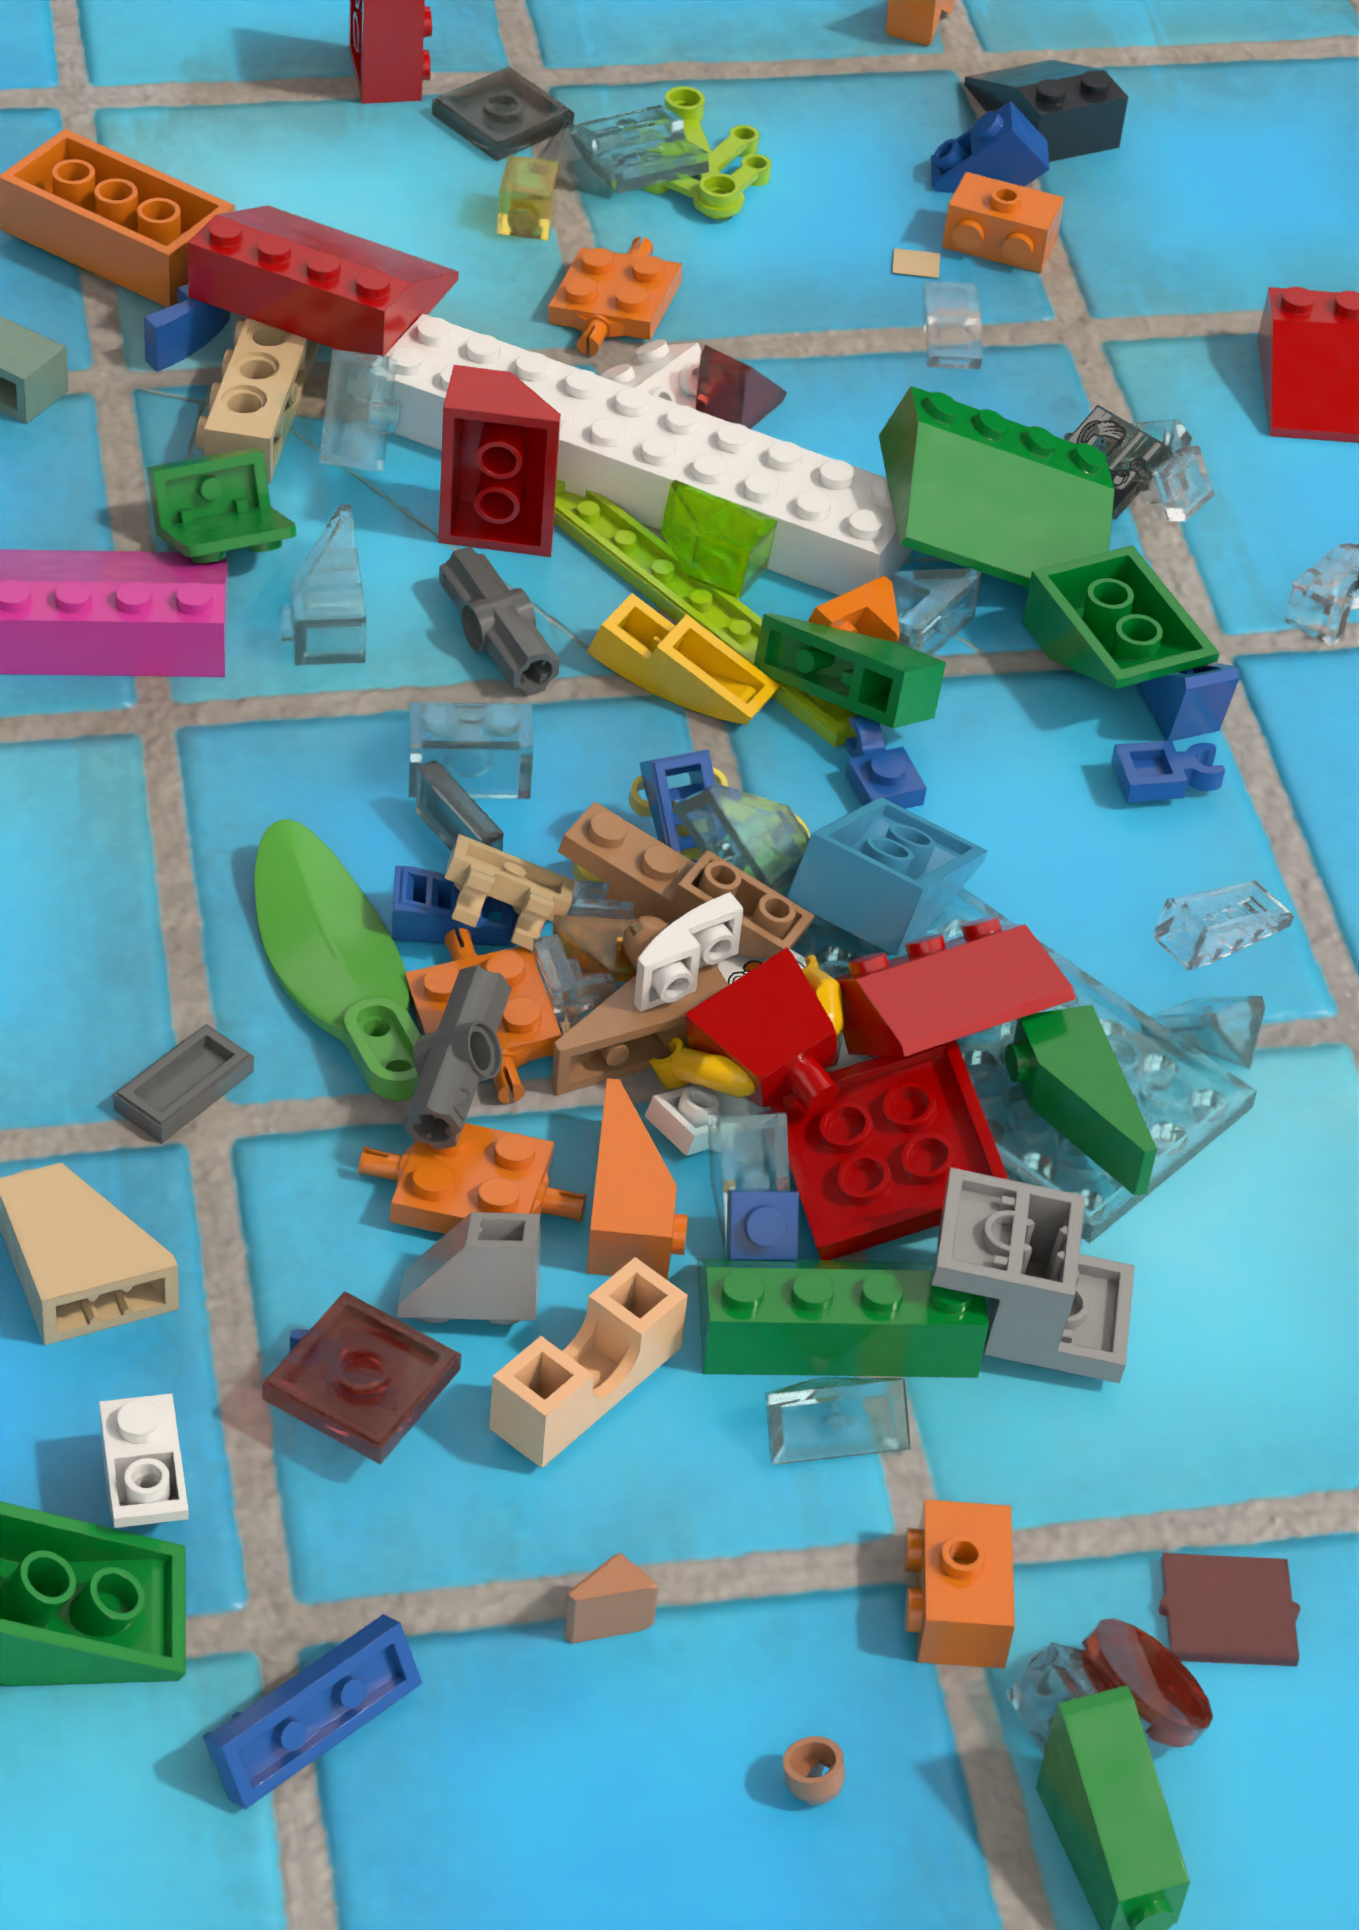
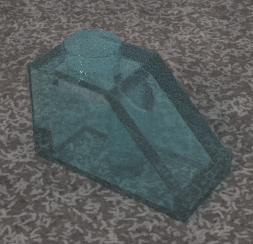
(747, 832)
(746, 1154)

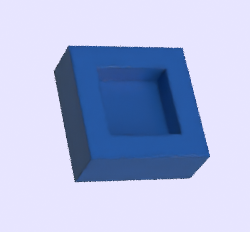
(762, 1224)

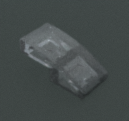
(952, 325)

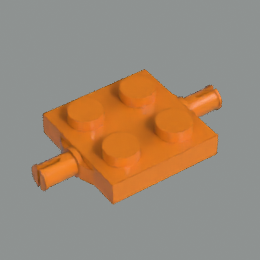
(615, 294)
(528, 1020)
(480, 1174)

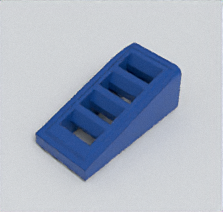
(659, 797)
(425, 907)

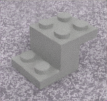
(1024, 1254)

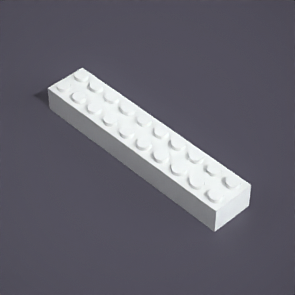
(631, 445)

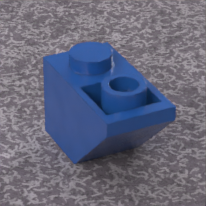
(997, 147)

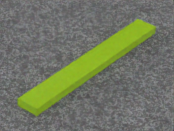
(657, 574)

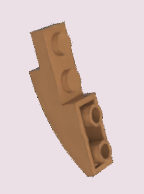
(671, 885)

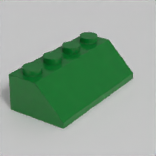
(836, 1319)

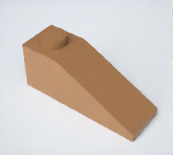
(620, 1039)

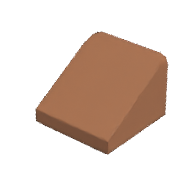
(610, 1602)

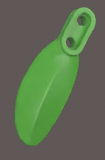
(335, 955)

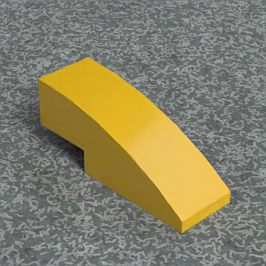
(681, 663)

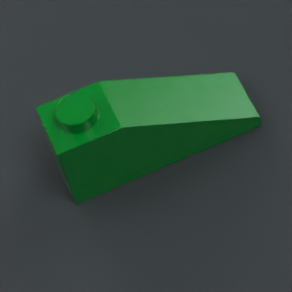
(851, 670)
(1082, 1092)

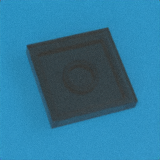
(502, 113)

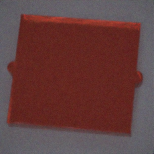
(1229, 1609)

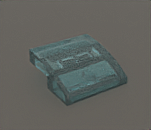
(639, 148)

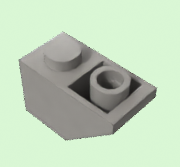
(477, 1272)

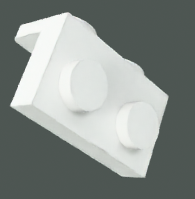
(662, 371)

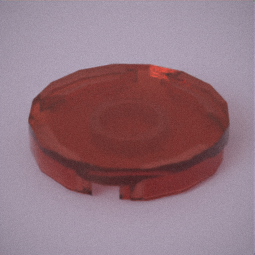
(1160, 1683)

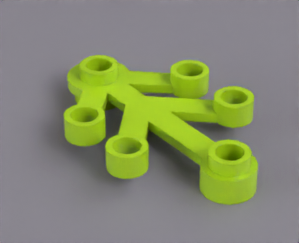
(715, 193)

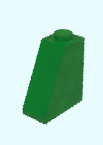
(1112, 1812)

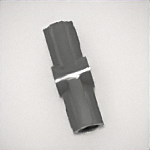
(498, 621)
(457, 1057)

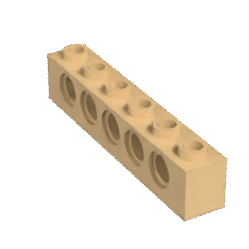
(257, 392)

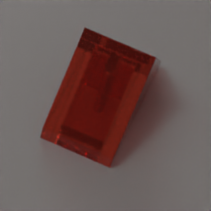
(734, 390)

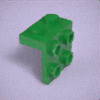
(216, 505)

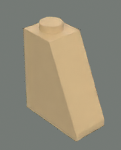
(81, 1256)

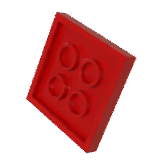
(885, 1146)

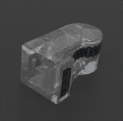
(1326, 594)

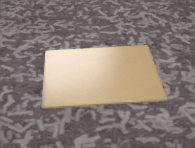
(916, 263)

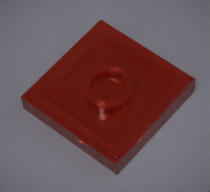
(361, 1377)

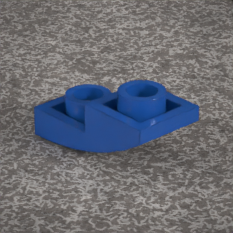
(181, 330)

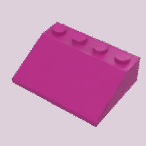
(112, 613)

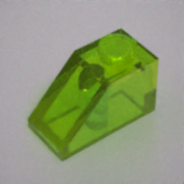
(717, 539)

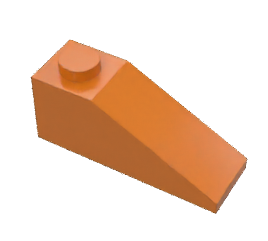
(631, 1195)

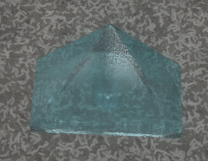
(1218, 1025)
(837, 1418)

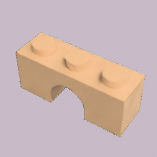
(555, 1395)

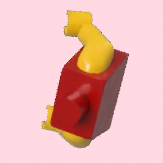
(763, 1036)

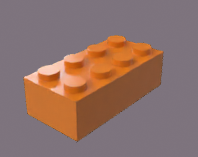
(106, 214)

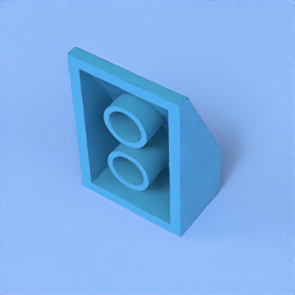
(882, 875)

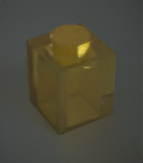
(528, 197)

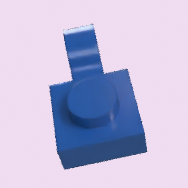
(878, 771)

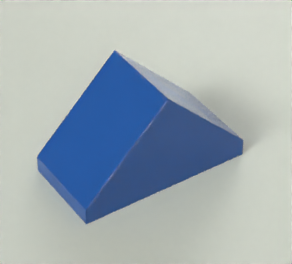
(1191, 700)

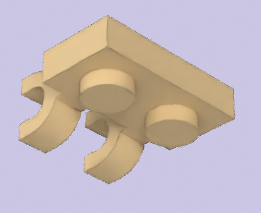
(530, 889)

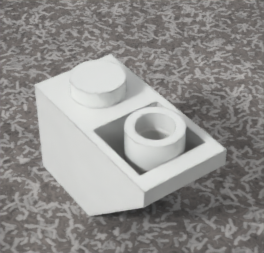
(142, 1461)

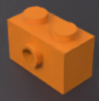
(1003, 222)
(962, 1584)

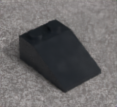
(1068, 103)

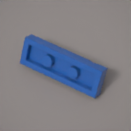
(313, 1711)

